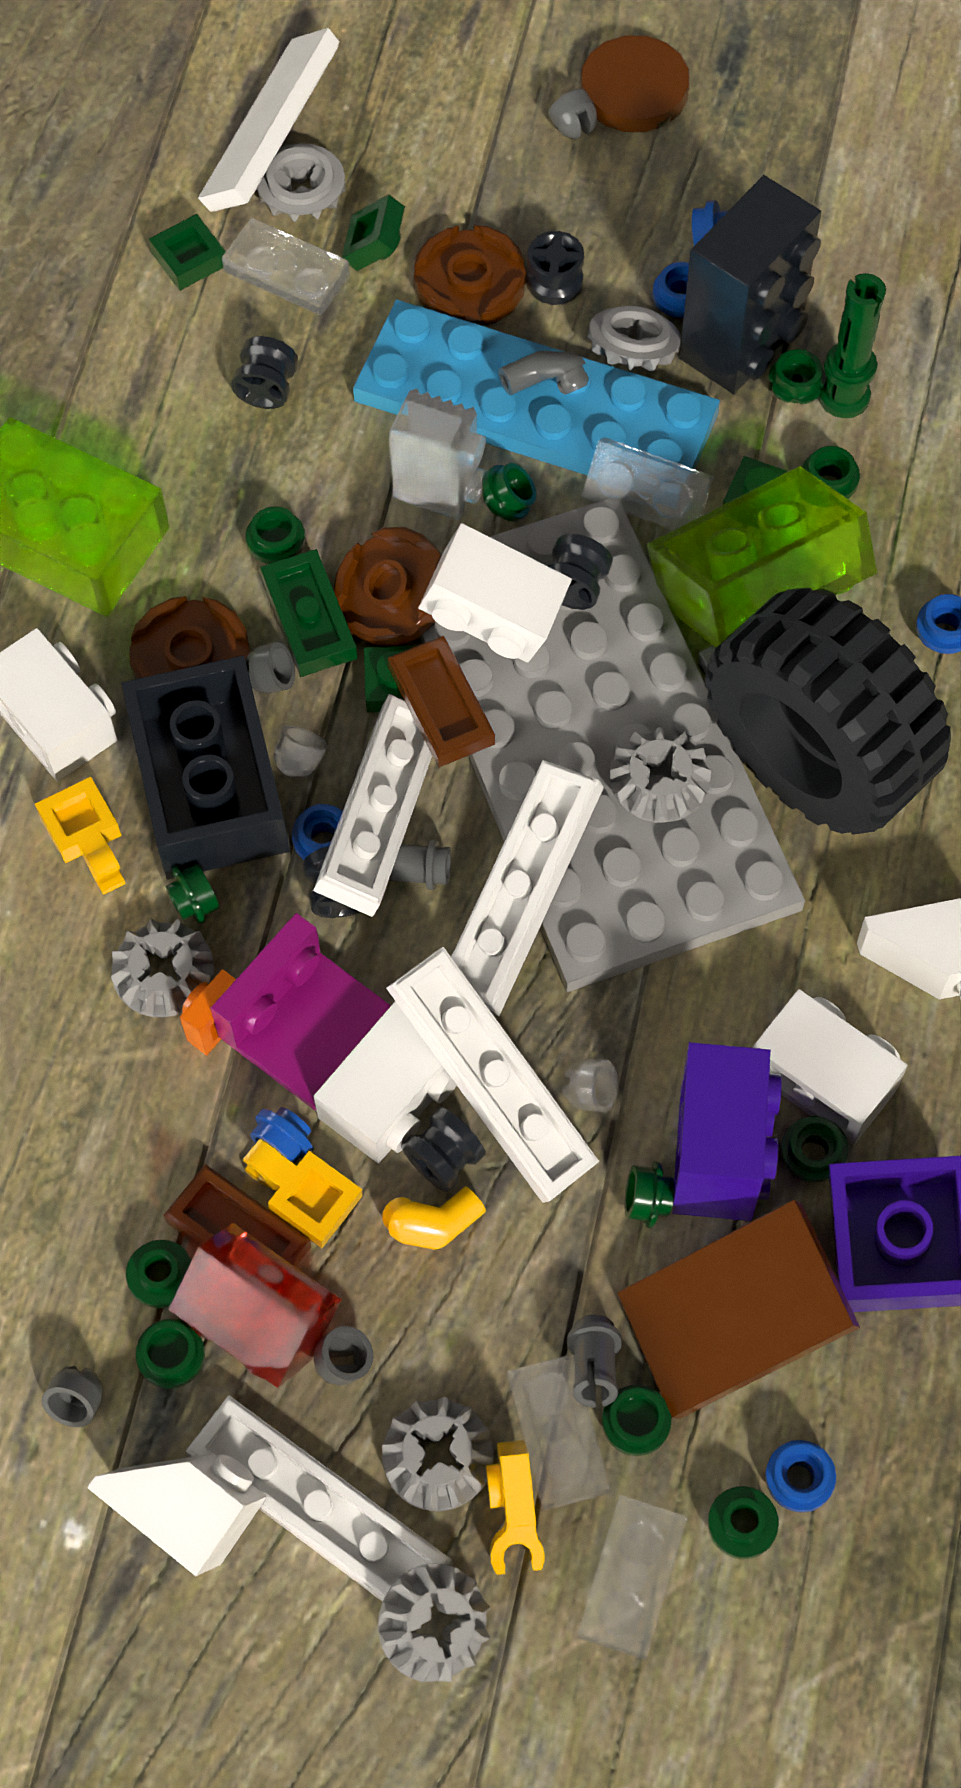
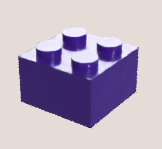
(723, 1132)
(898, 1232)

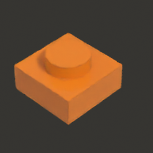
(197, 1015)

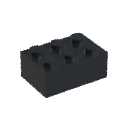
(749, 284)
(205, 766)

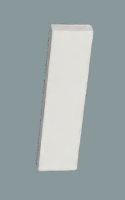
(269, 120)
(376, 811)
(524, 881)
(493, 1075)
(316, 1502)

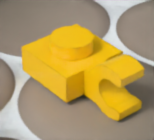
(82, 827)
(308, 1195)
(512, 1488)

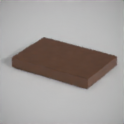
(737, 1309)

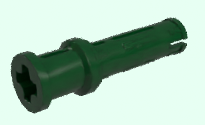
(851, 361)

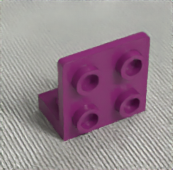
(296, 1011)

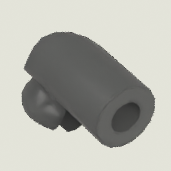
(544, 365)

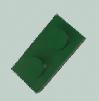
(308, 613)

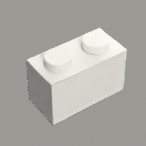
(494, 594)
(52, 706)
(831, 1065)
(383, 1087)

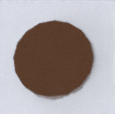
(636, 82)
(470, 274)
(384, 585)
(185, 635)

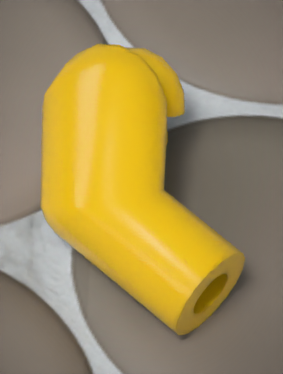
(431, 1225)

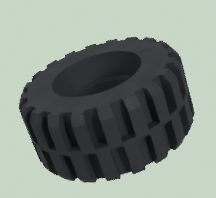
(828, 710)

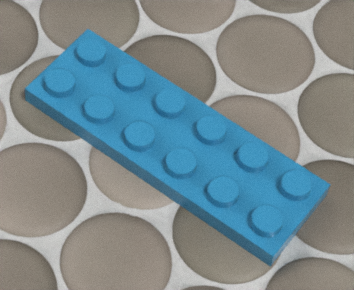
(462, 365)

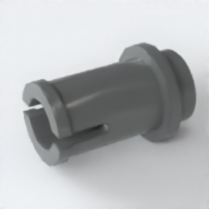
(423, 864)
(594, 1346)

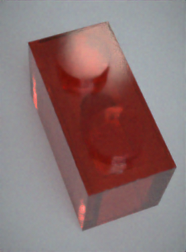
(254, 1305)

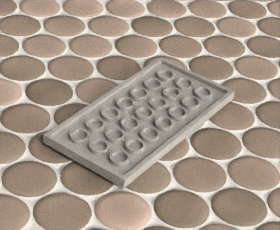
(599, 677)

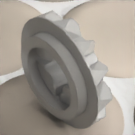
(297, 164)
(654, 343)
(669, 798)
(160, 994)
(441, 1486)
(408, 1607)

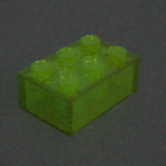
(74, 518)
(760, 545)

